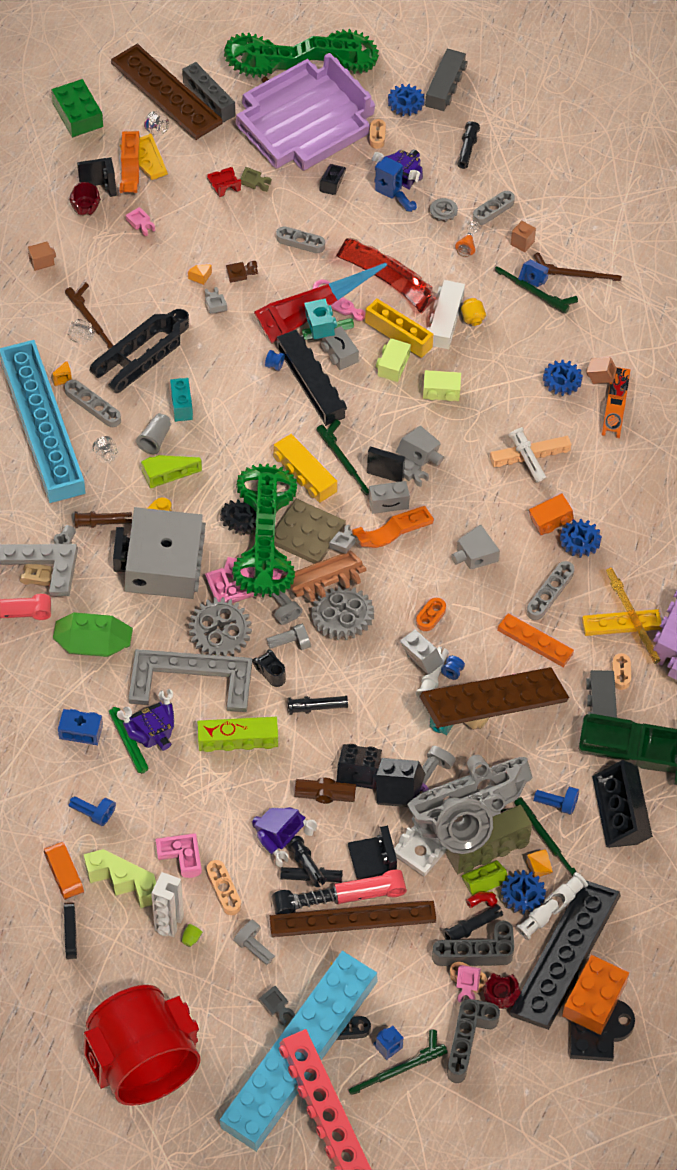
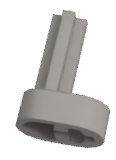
(289, 609)
(298, 633)
(437, 756)
(246, 939)

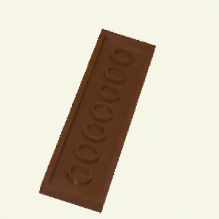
(166, 91)
(494, 697)

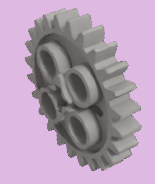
(212, 613)
(343, 613)

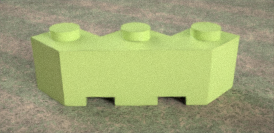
(123, 875)

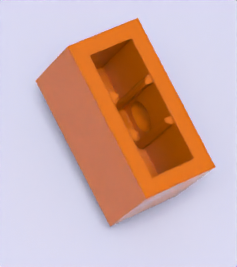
(551, 514)

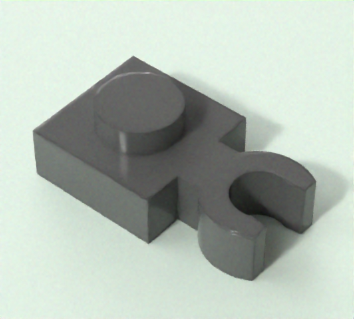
(275, 1002)

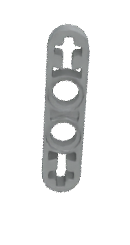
(92, 403)
(552, 591)

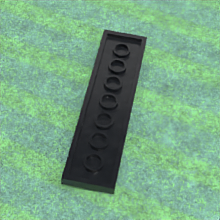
(565, 955)

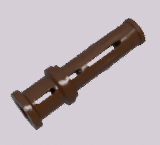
(93, 519)

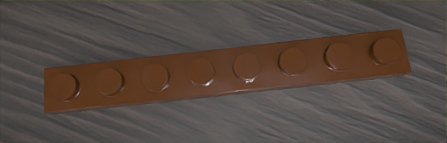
(352, 919)

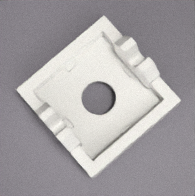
(408, 842)

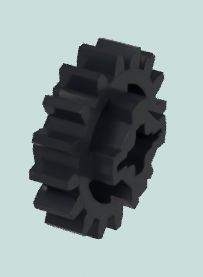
(238, 517)

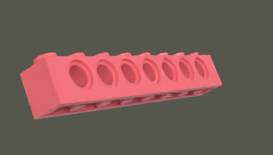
(302, 1043)

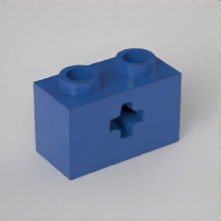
(388, 177)
(80, 726)

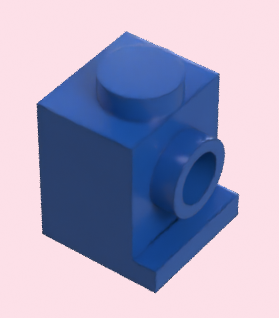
(540, 273)
(388, 1042)

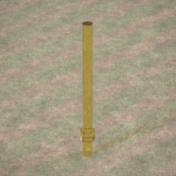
(617, 586)

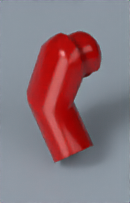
(481, 896)

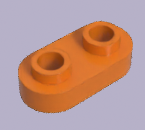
(429, 615)

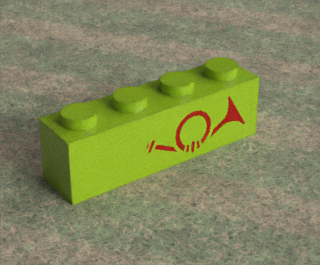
(237, 734)

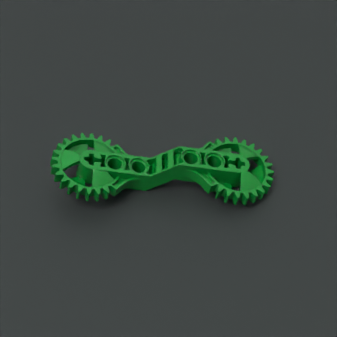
(265, 57)
(263, 554)

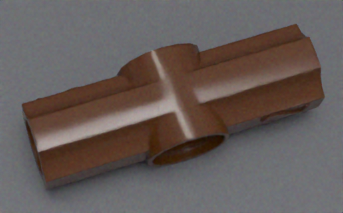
(325, 790)

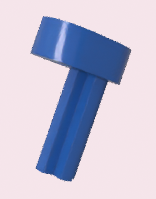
(566, 804)
(100, 814)

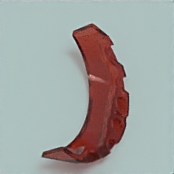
(394, 274)

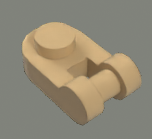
(42, 577)

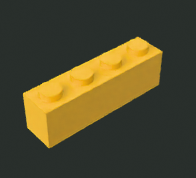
(399, 327)
(305, 468)

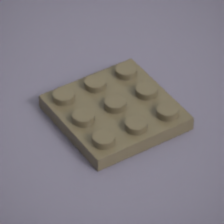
(307, 531)

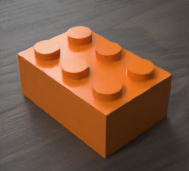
(595, 994)

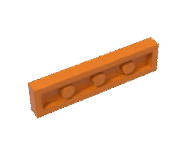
(535, 640)

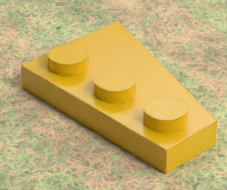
(150, 159)

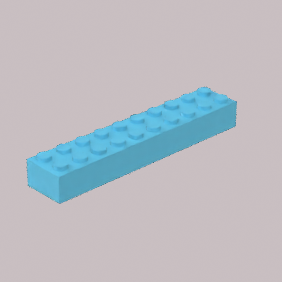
(42, 421)
(325, 1017)

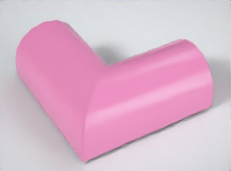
(221, 587)
(182, 847)

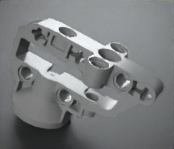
(477, 806)

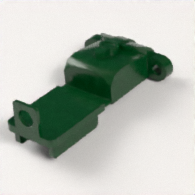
(619, 738)

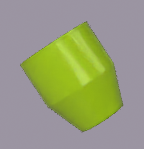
(191, 935)

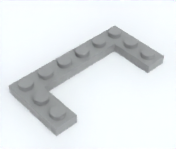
(61, 555)
(187, 663)

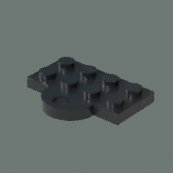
(593, 1046)

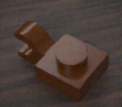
(239, 272)

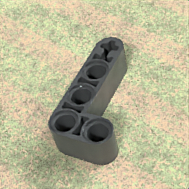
(473, 947)
(465, 1041)

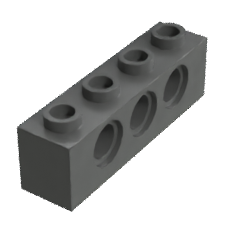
(208, 91)

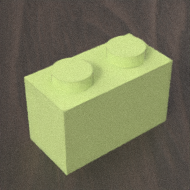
(393, 359)
(442, 385)

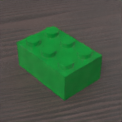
(77, 108)

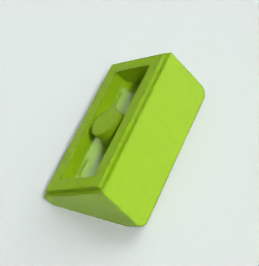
(485, 877)

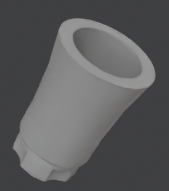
(154, 434)

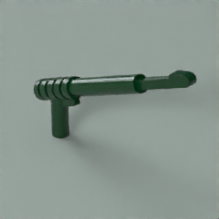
(560, 304)
(330, 439)
(543, 833)
(425, 1055)

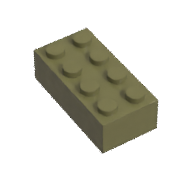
(509, 832)

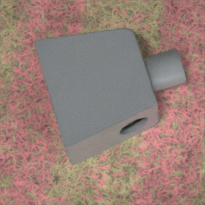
(420, 447)
(476, 549)

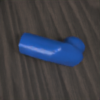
(409, 206)

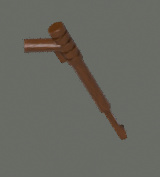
(574, 272)
(78, 301)

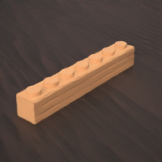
(540, 449)

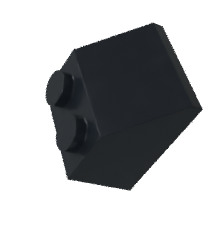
(398, 781)

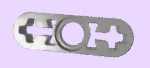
(495, 201)
(306, 245)

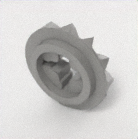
(440, 204)

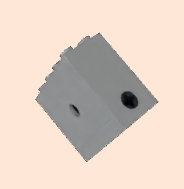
(165, 553)

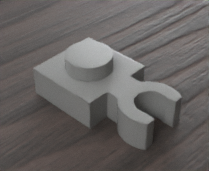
(214, 301)
(414, 471)
(343, 541)

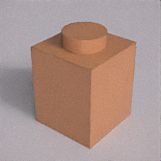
(523, 236)
(41, 255)
(601, 370)

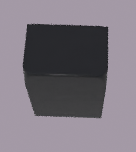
(332, 179)

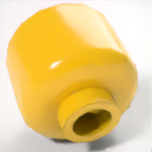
(473, 311)

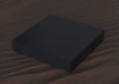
(385, 464)

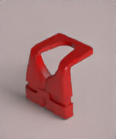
(224, 179)

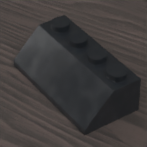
(622, 805)

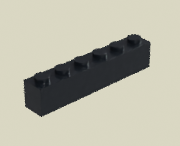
(311, 377)

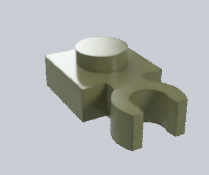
(252, 178)

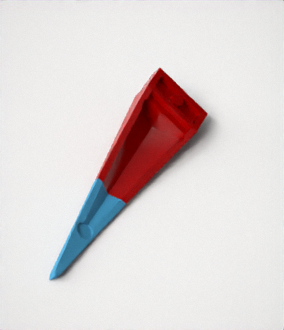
(290, 313)

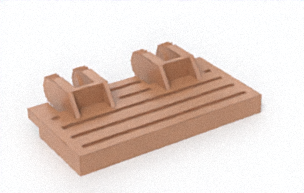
(327, 572)

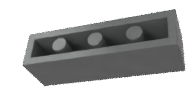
(446, 79)
(602, 693)

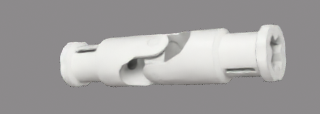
(540, 916)

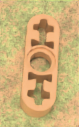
(223, 896)

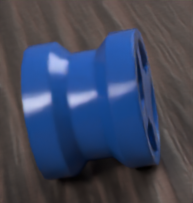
(274, 360)
(453, 667)

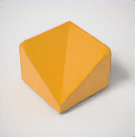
(200, 273)
(61, 374)
(539, 863)

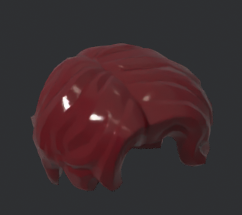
(85, 198)
(501, 990)

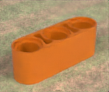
(63, 870)

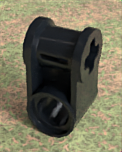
(268, 666)

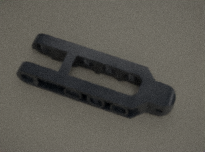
(132, 370)

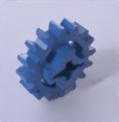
(406, 100)
(562, 377)
(580, 539)
(513, 893)

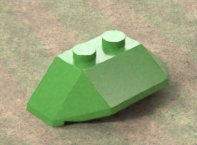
(92, 634)

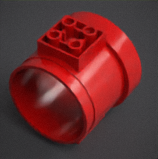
(141, 1044)

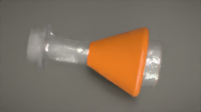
(465, 246)

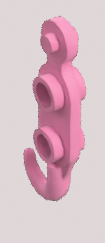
(343, 305)

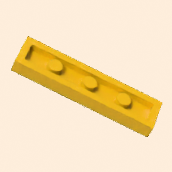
(620, 622)

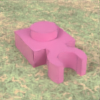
(140, 219)
(468, 980)

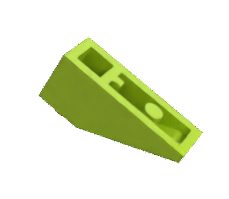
(164, 469)

